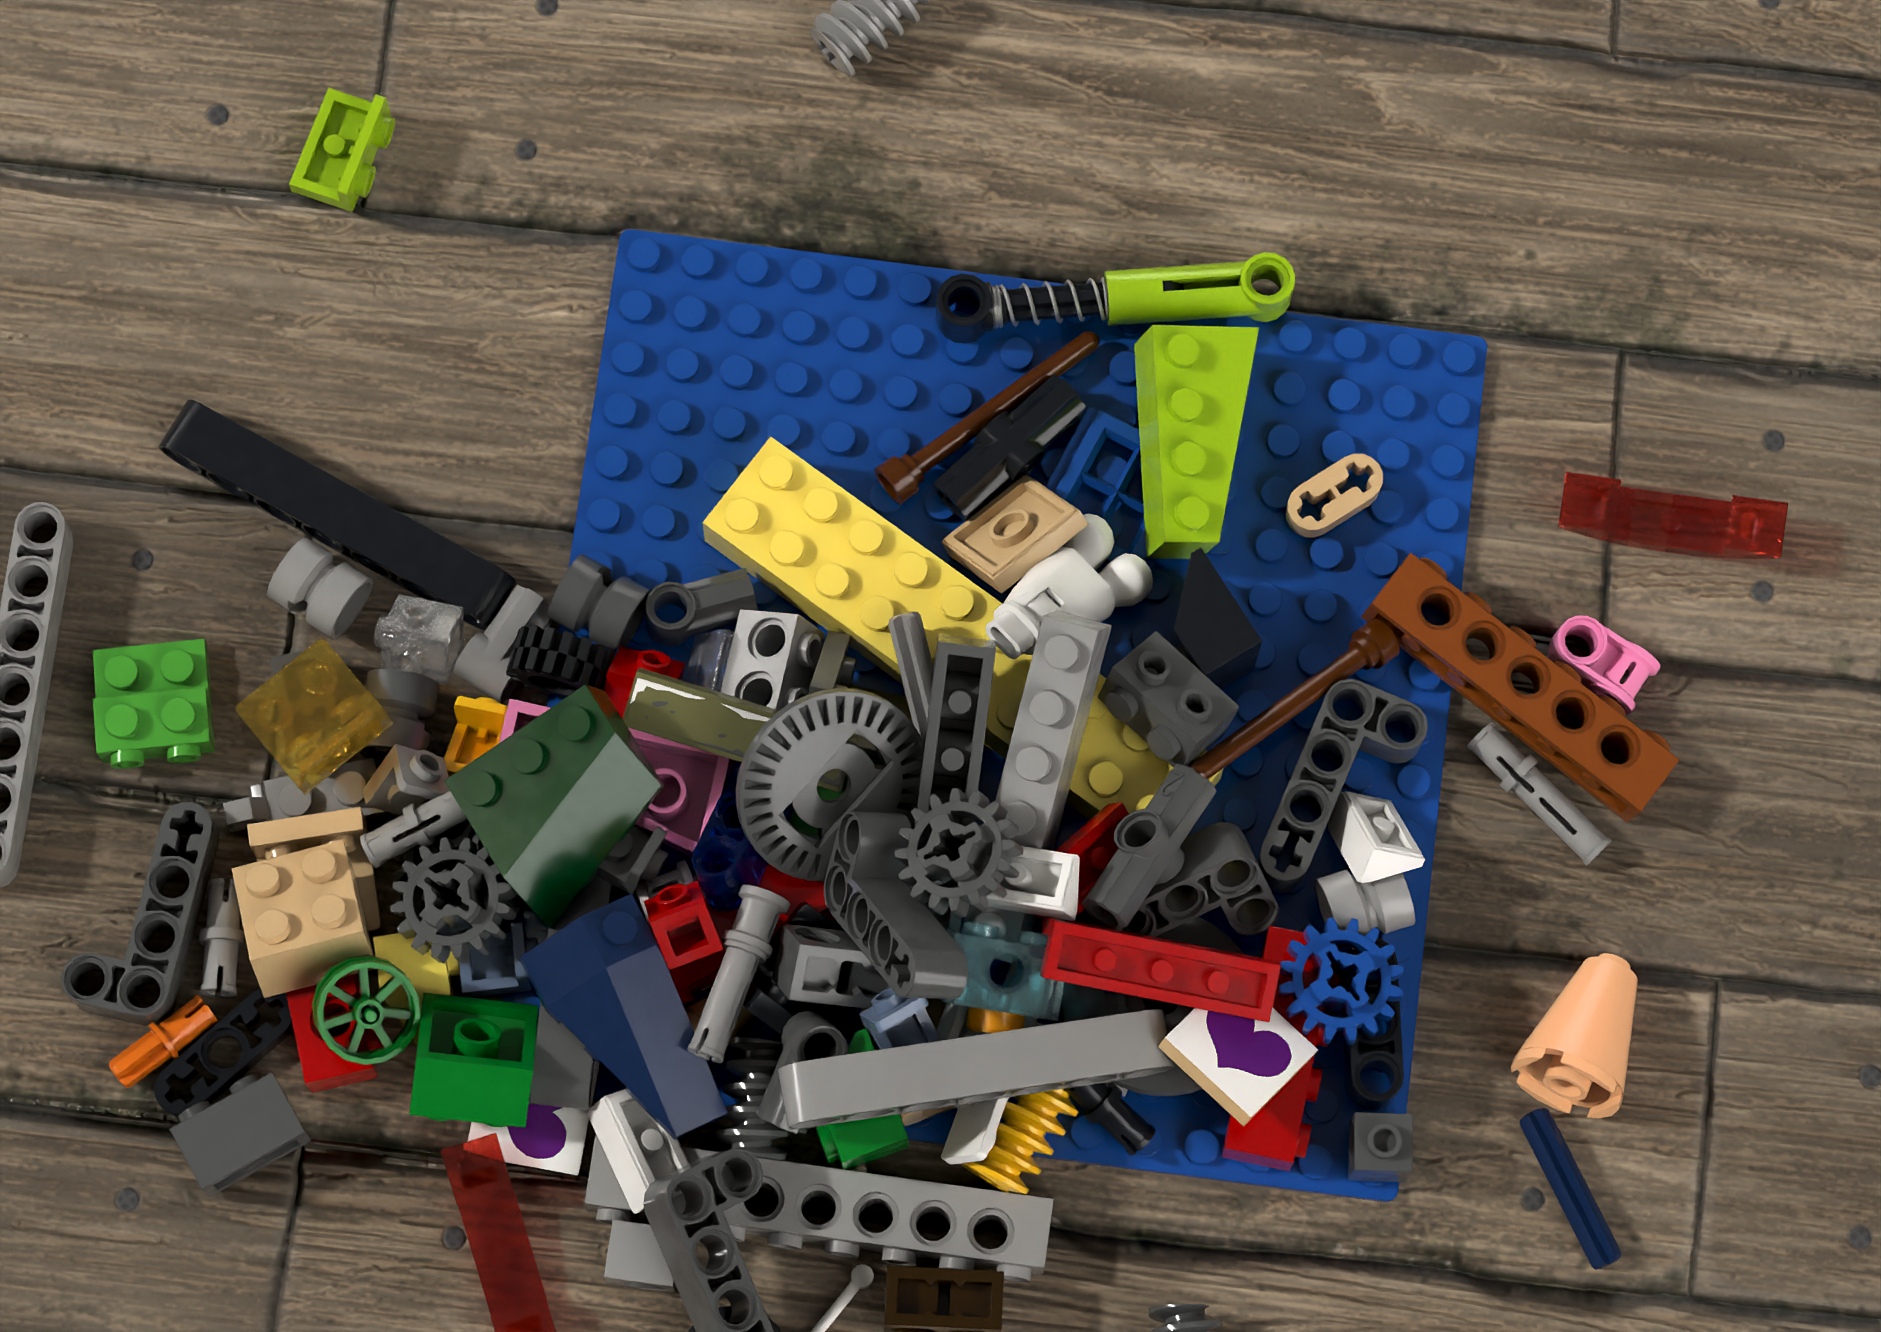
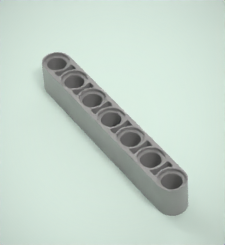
(28, 667)
(973, 1069)

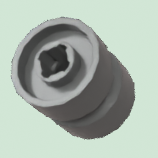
(597, 602)
(408, 701)

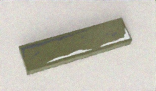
(702, 718)

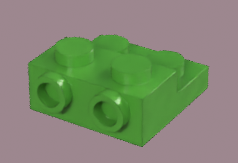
(153, 703)

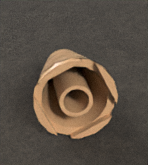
(1583, 1041)

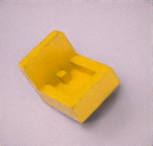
(476, 730)

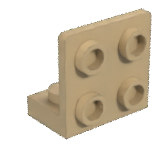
(298, 833)

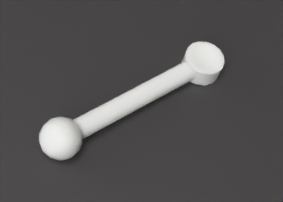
(861, 1278)

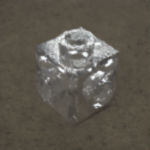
(421, 637)

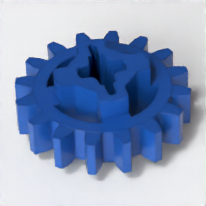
(1319, 994)

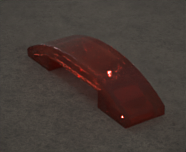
(1671, 521)
(498, 1236)

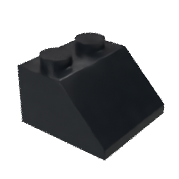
(1212, 626)

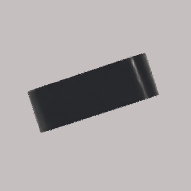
(1375, 1052)

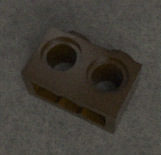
(943, 1300)

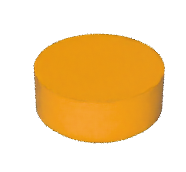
(992, 1021)

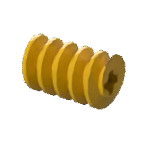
(1021, 1137)

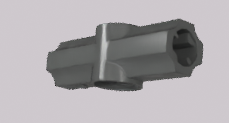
(1149, 847)

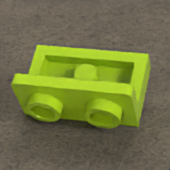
(342, 148)

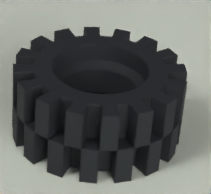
(557, 661)

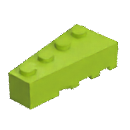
(1189, 429)

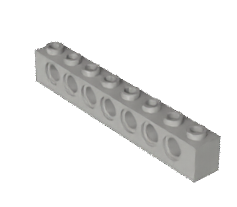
(794, 1184)

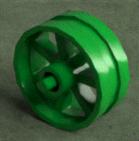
(366, 1009)

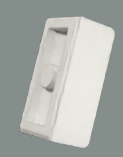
(1372, 837)
(1044, 885)
(634, 1146)

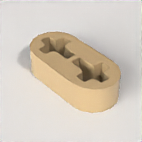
(1327, 485)

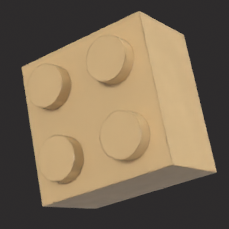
(301, 916)

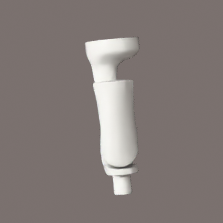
(1071, 585)

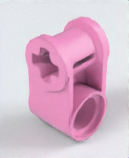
(1607, 660)

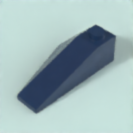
(620, 1001)

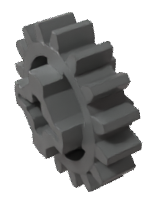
(982, 851)
(439, 920)

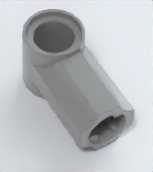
(488, 653)

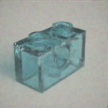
(1026, 991)

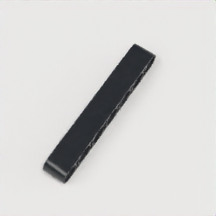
(336, 513)

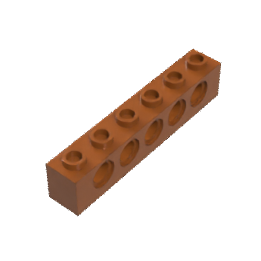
(1530, 718)

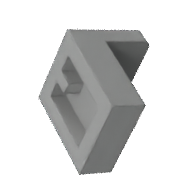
(405, 779)

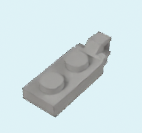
(283, 799)

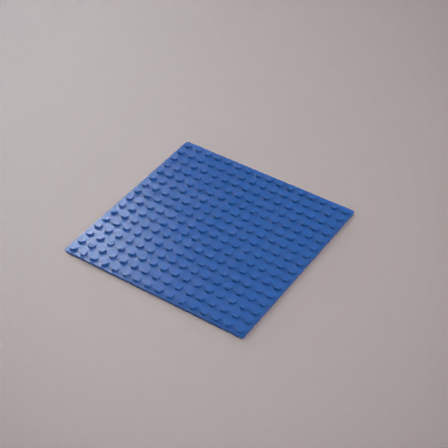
(848, 367)

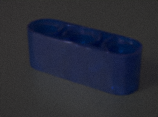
(724, 854)

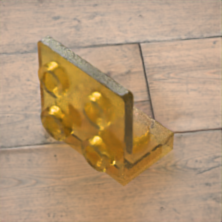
(313, 715)

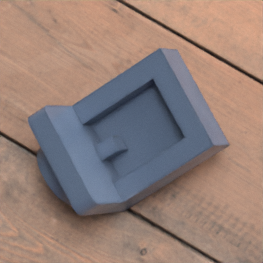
(499, 970)
(898, 1021)

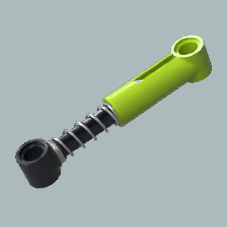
(1123, 297)

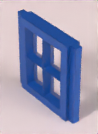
(1078, 459)

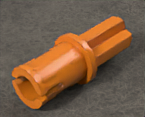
(162, 1042)

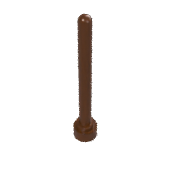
(904, 474)
(1370, 648)

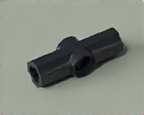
(1009, 447)

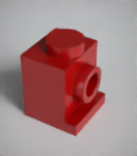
(677, 912)

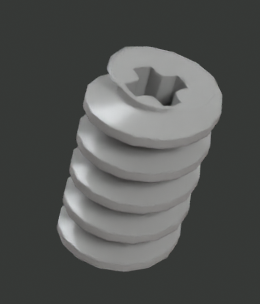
(858, 23)

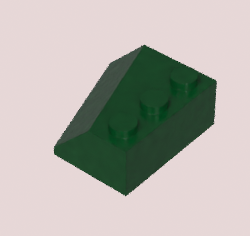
(557, 798)

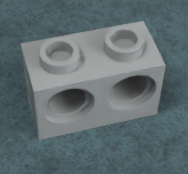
(760, 672)

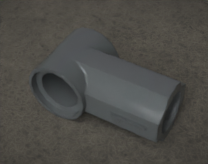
(706, 605)
(794, 1038)

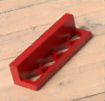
(1159, 969)

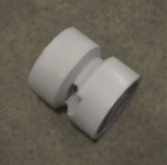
(313, 584)
(1377, 903)

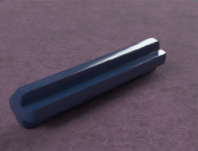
(1570, 1188)

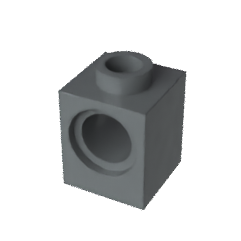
(1380, 1147)

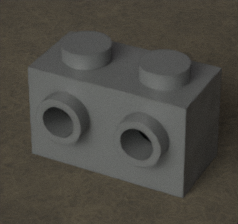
(1167, 701)
(239, 1132)

